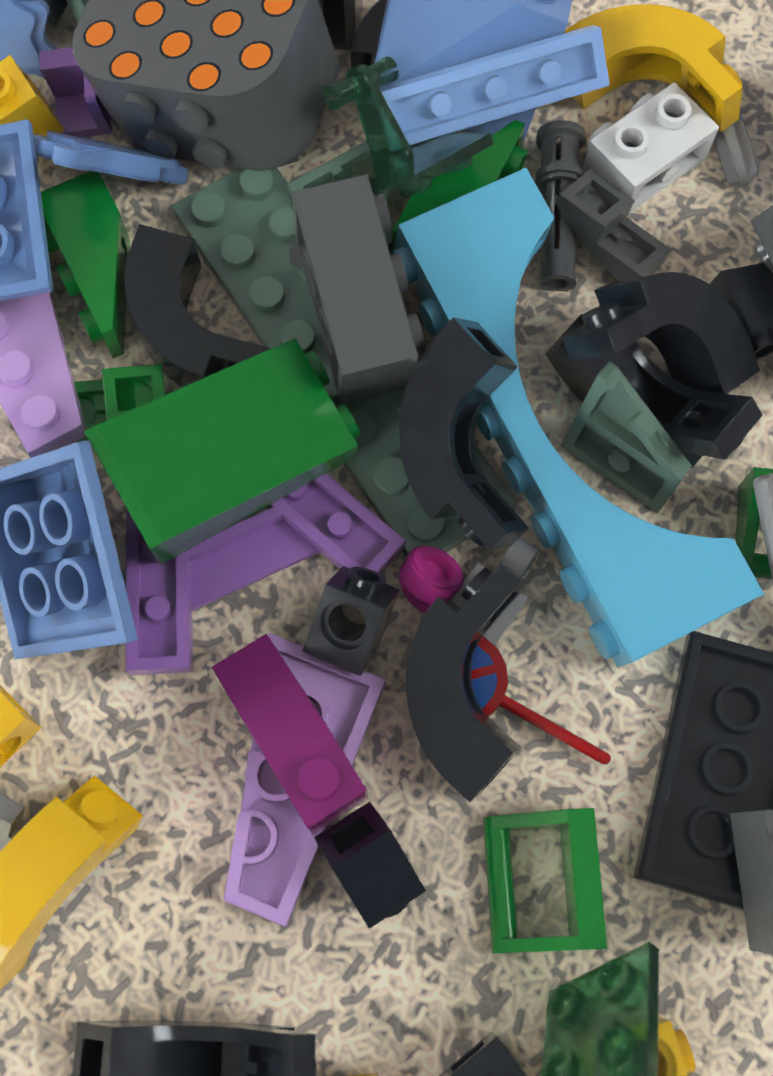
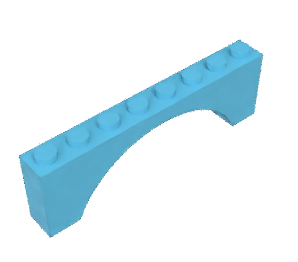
(631, 576)

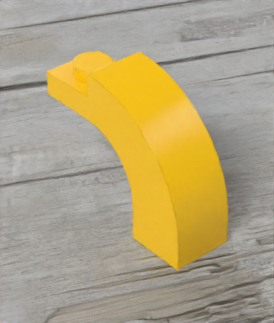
(669, 48)
(51, 860)

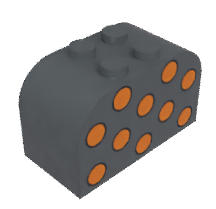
(210, 76)

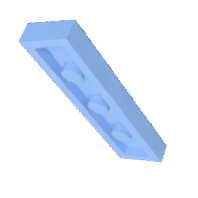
(499, 85)

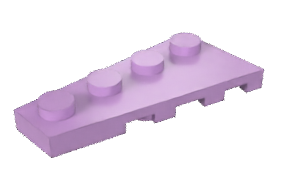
(36, 376)
(271, 840)

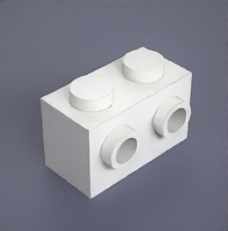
(651, 144)

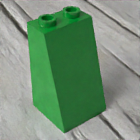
(224, 447)

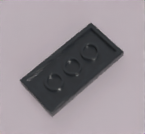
(709, 766)

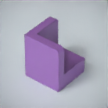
(75, 99)

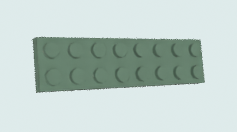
(245, 236)

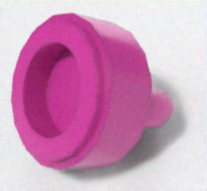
(429, 574)

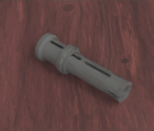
(551, 180)

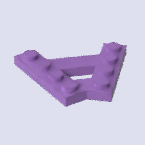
(296, 527)

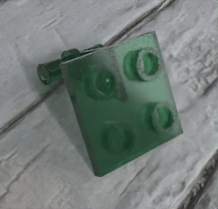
(392, 159)
(606, 1019)

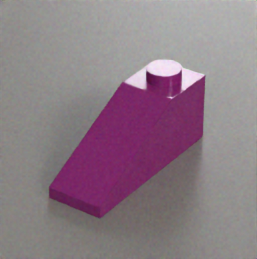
(291, 734)

